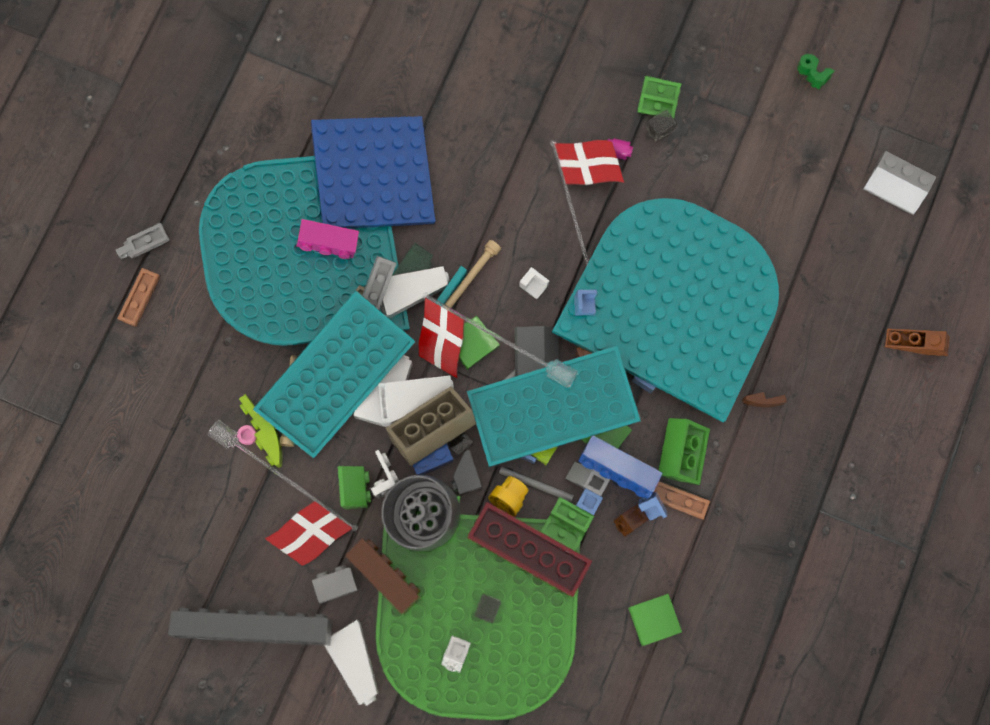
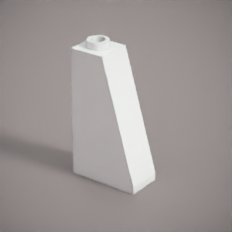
(407, 289)
(404, 396)
(371, 408)
(353, 661)

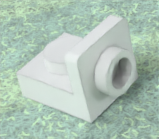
(455, 654)

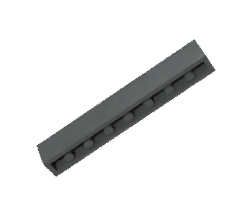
(251, 627)

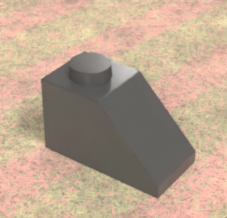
(466, 476)

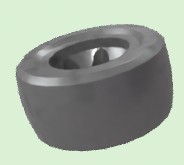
(397, 505)

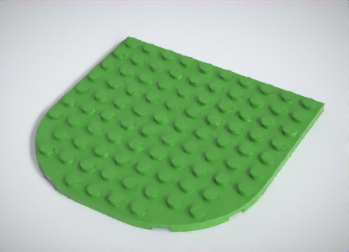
(508, 664)

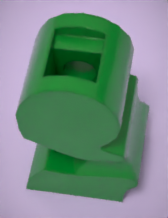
(808, 66)

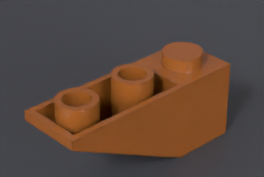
(918, 341)

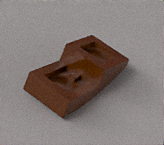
(760, 400)

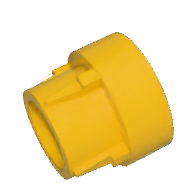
(509, 496)

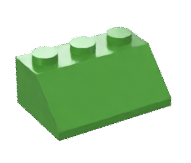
(684, 451)

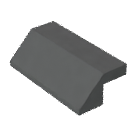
(537, 341)

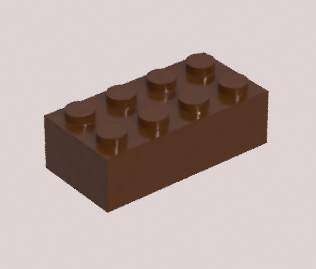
(382, 575)

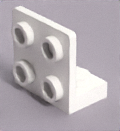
(382, 487)

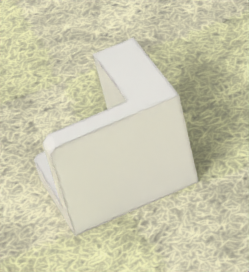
(534, 283)

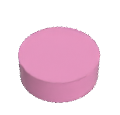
(246, 435)

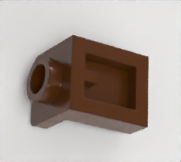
(630, 520)

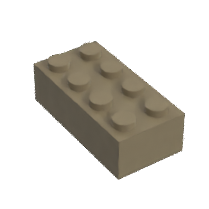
(431, 426)

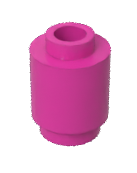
(622, 148)

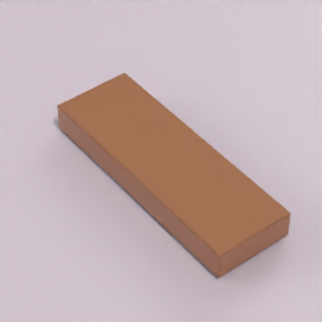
(139, 297)
(682, 500)

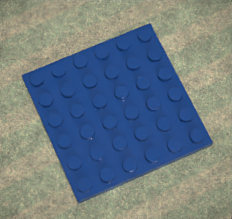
(372, 172)

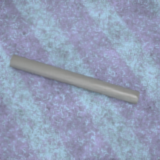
(536, 484)

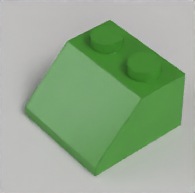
(353, 487)

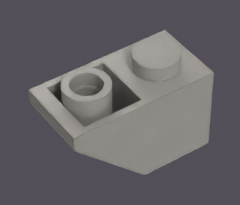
(587, 478)

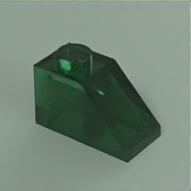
(415, 260)

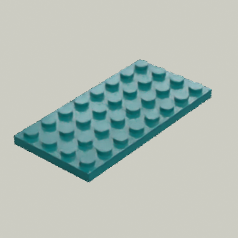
(334, 374)
(540, 414)

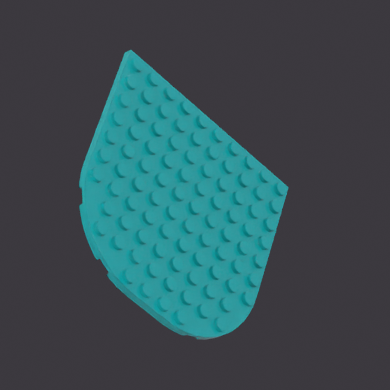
(252, 257)
(678, 300)

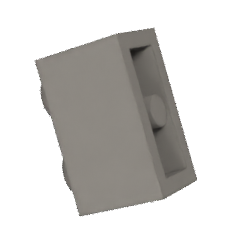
(335, 584)

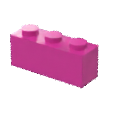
(327, 239)

